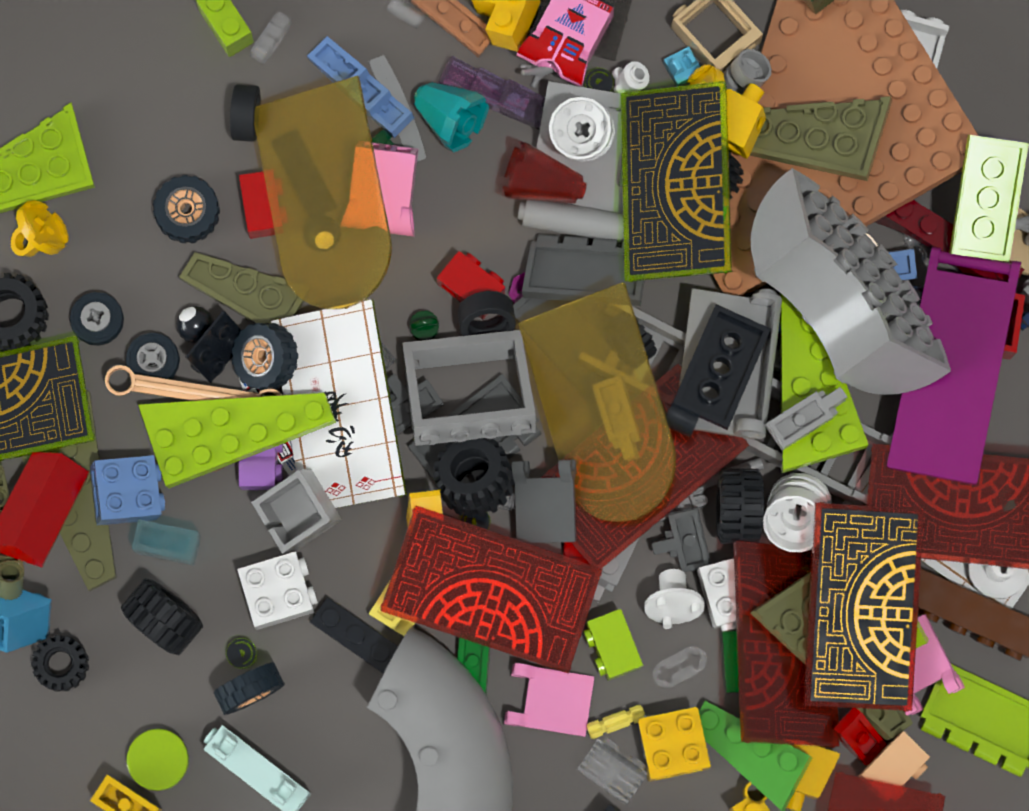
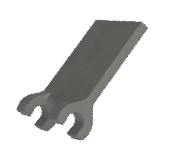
(545, 504)

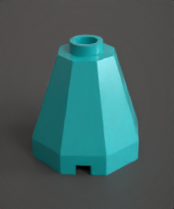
(451, 113)

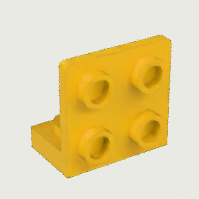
(674, 744)

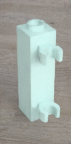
(255, 770)

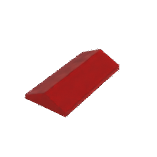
(40, 506)

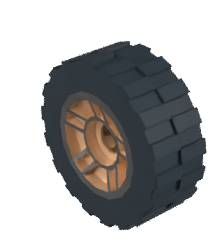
(171, 201)
(250, 353)
(248, 688)

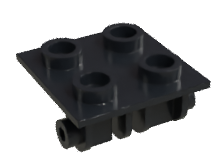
(214, 347)

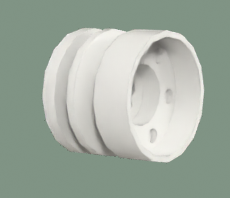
(564, 129)
(785, 522)

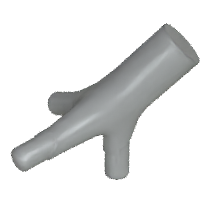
(539, 72)

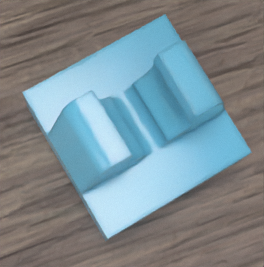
(681, 65)

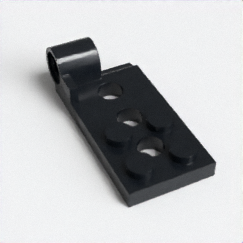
(690, 400)

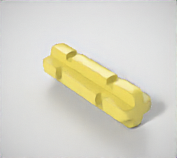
(615, 721)

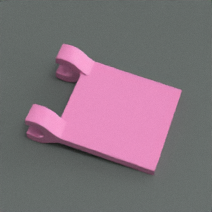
(932, 666)
(553, 700)

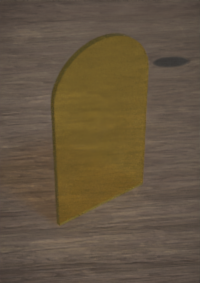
(325, 194)
(602, 403)

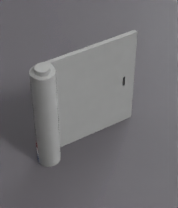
(601, 208)

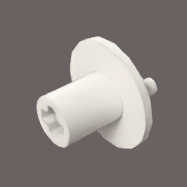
(997, 581)
(674, 601)

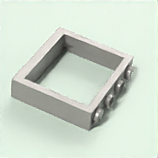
(465, 351)

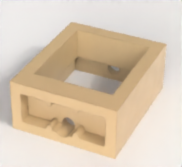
(750, 39)

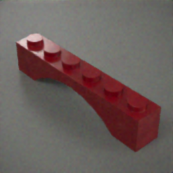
(931, 231)

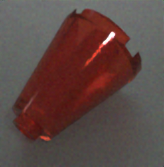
(541, 177)

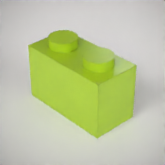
(226, 24)
(613, 645)

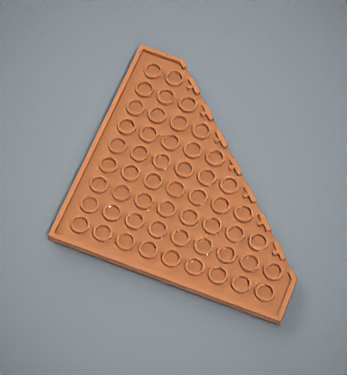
(839, 57)

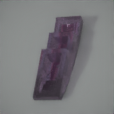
(501, 95)

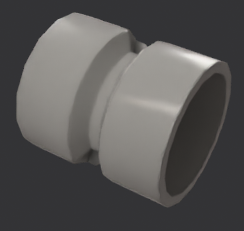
(747, 68)

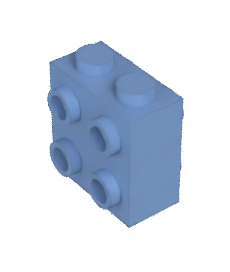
(126, 490)

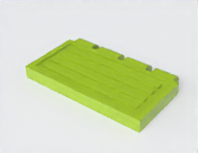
(981, 716)

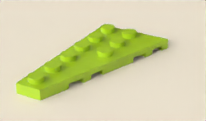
(44, 163)
(802, 373)
(212, 434)

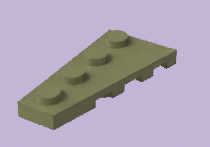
(242, 289)

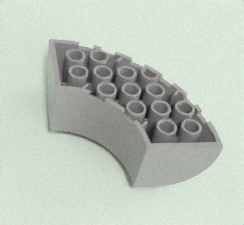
(845, 289)
(446, 727)

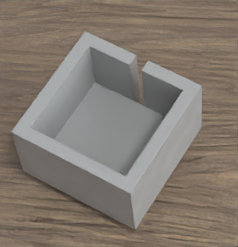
(301, 508)

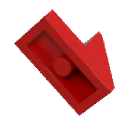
(859, 736)

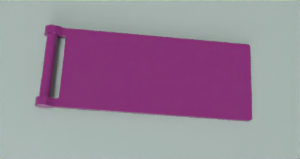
(947, 423)

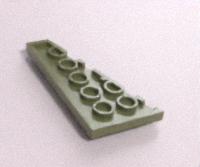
(825, 136)
(86, 542)
(787, 620)

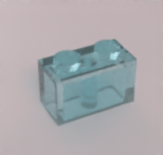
(166, 542)

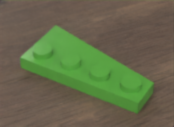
(769, 767)

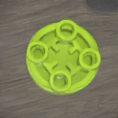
(157, 759)

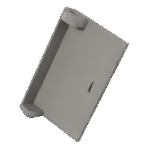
(753, 407)

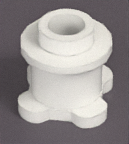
(631, 78)

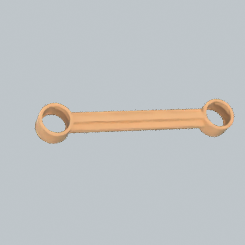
(179, 389)

